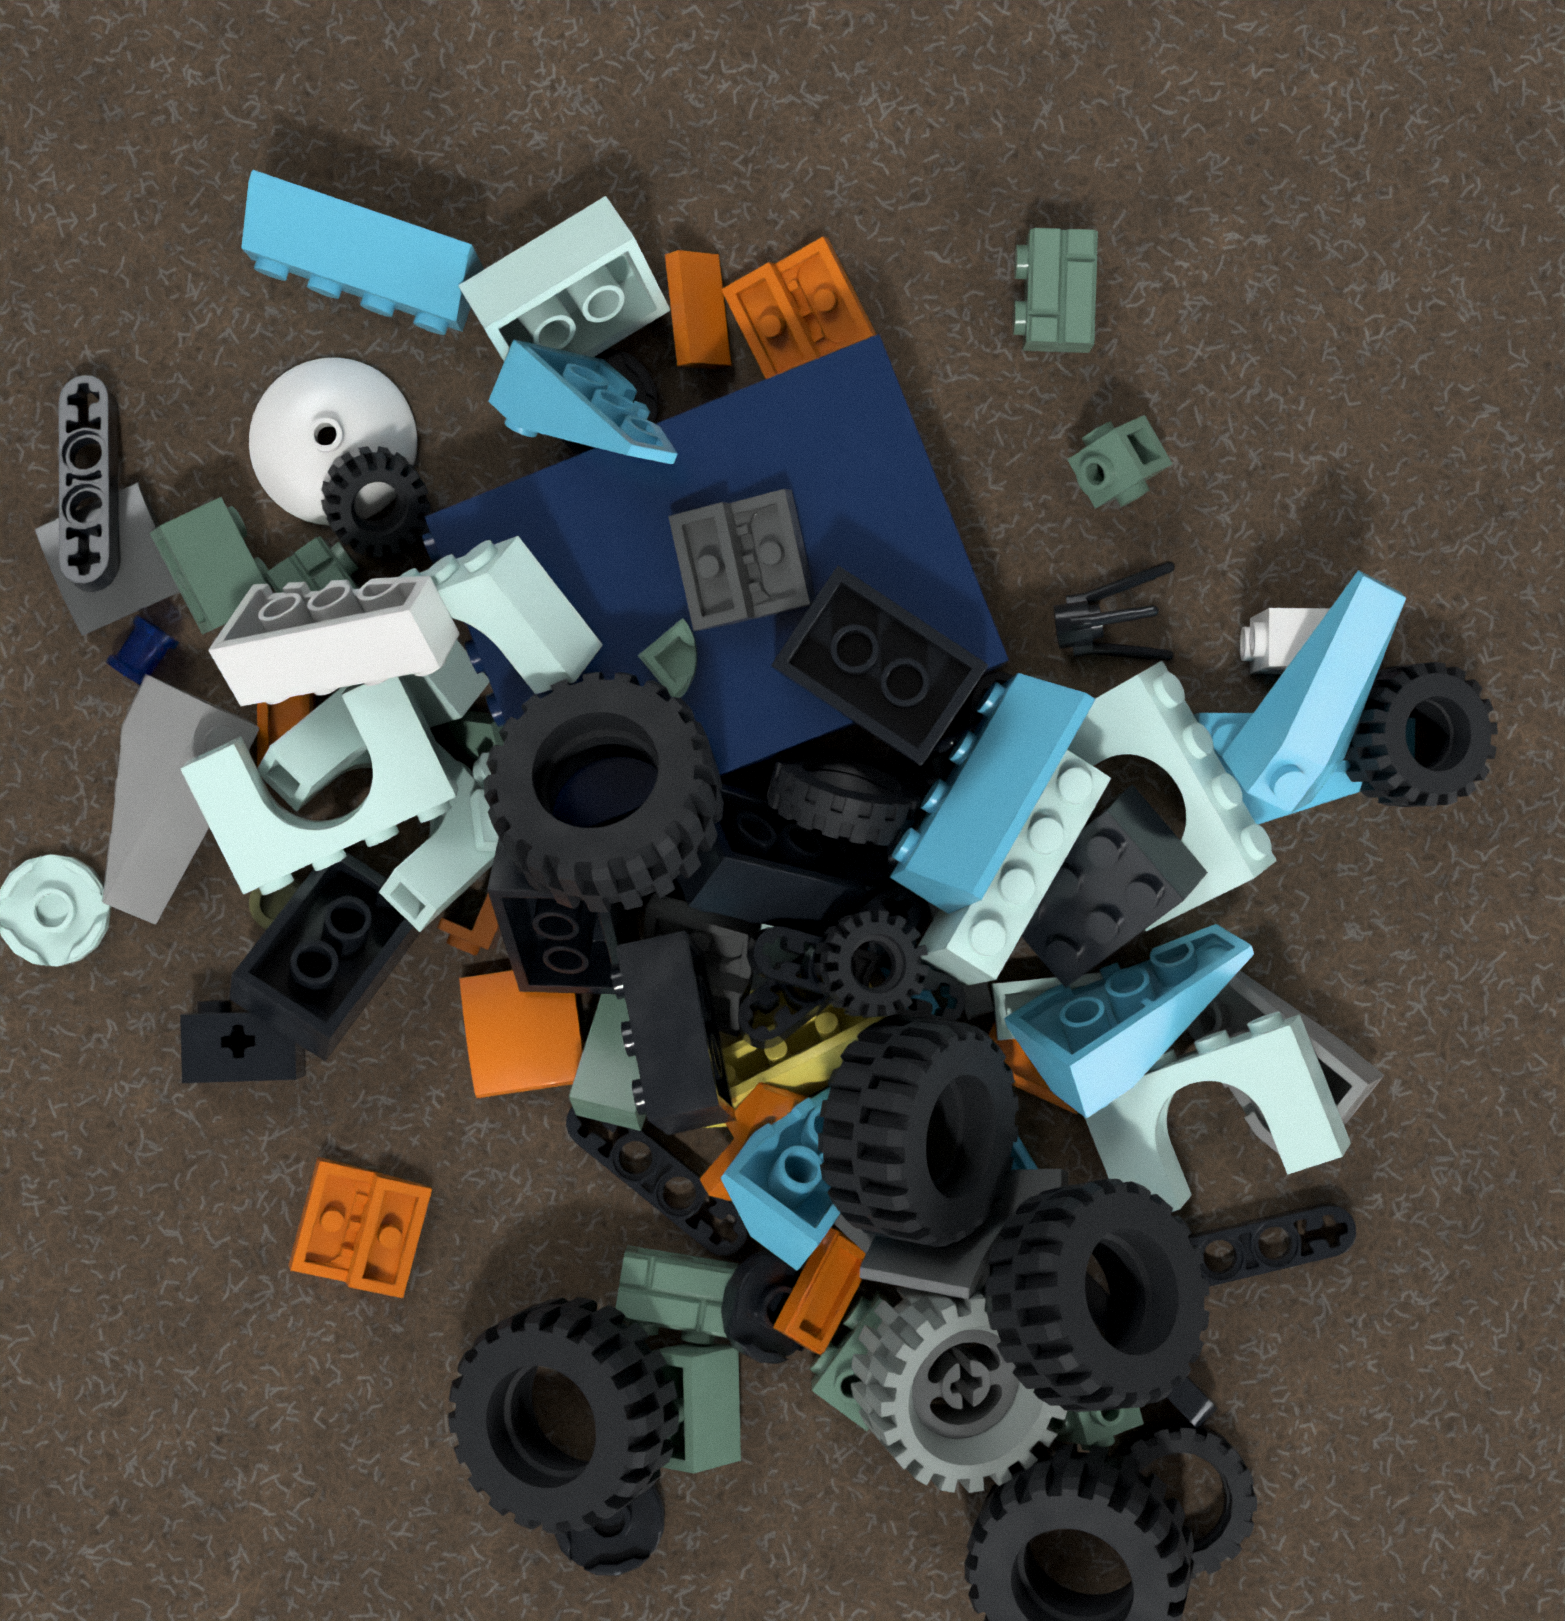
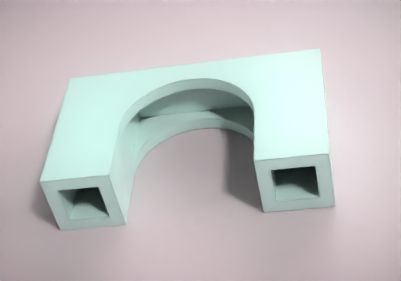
(515, 606)
(1153, 721)
(330, 745)
(270, 843)
(980, 937)
(1268, 1064)

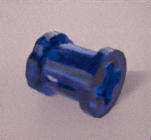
(142, 650)

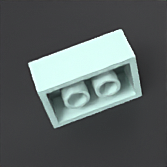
(569, 287)

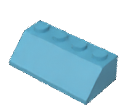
(357, 253)
(989, 791)

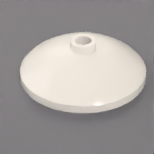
(320, 394)

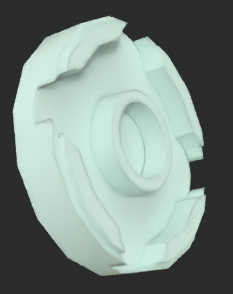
(71, 911)

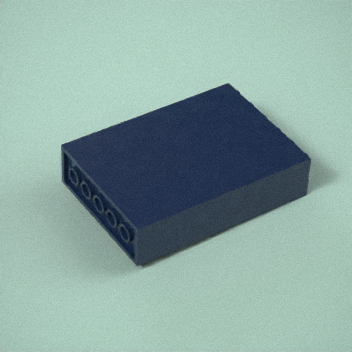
(606, 540)

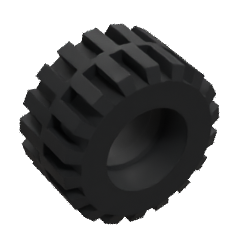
(1456, 737)

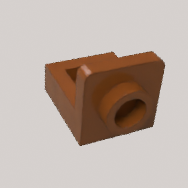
(470, 939)

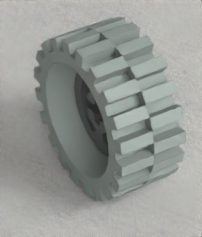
(911, 1367)

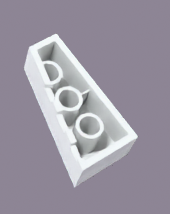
(332, 637)

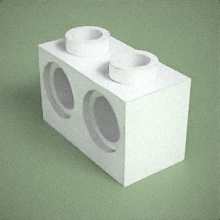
(1277, 637)

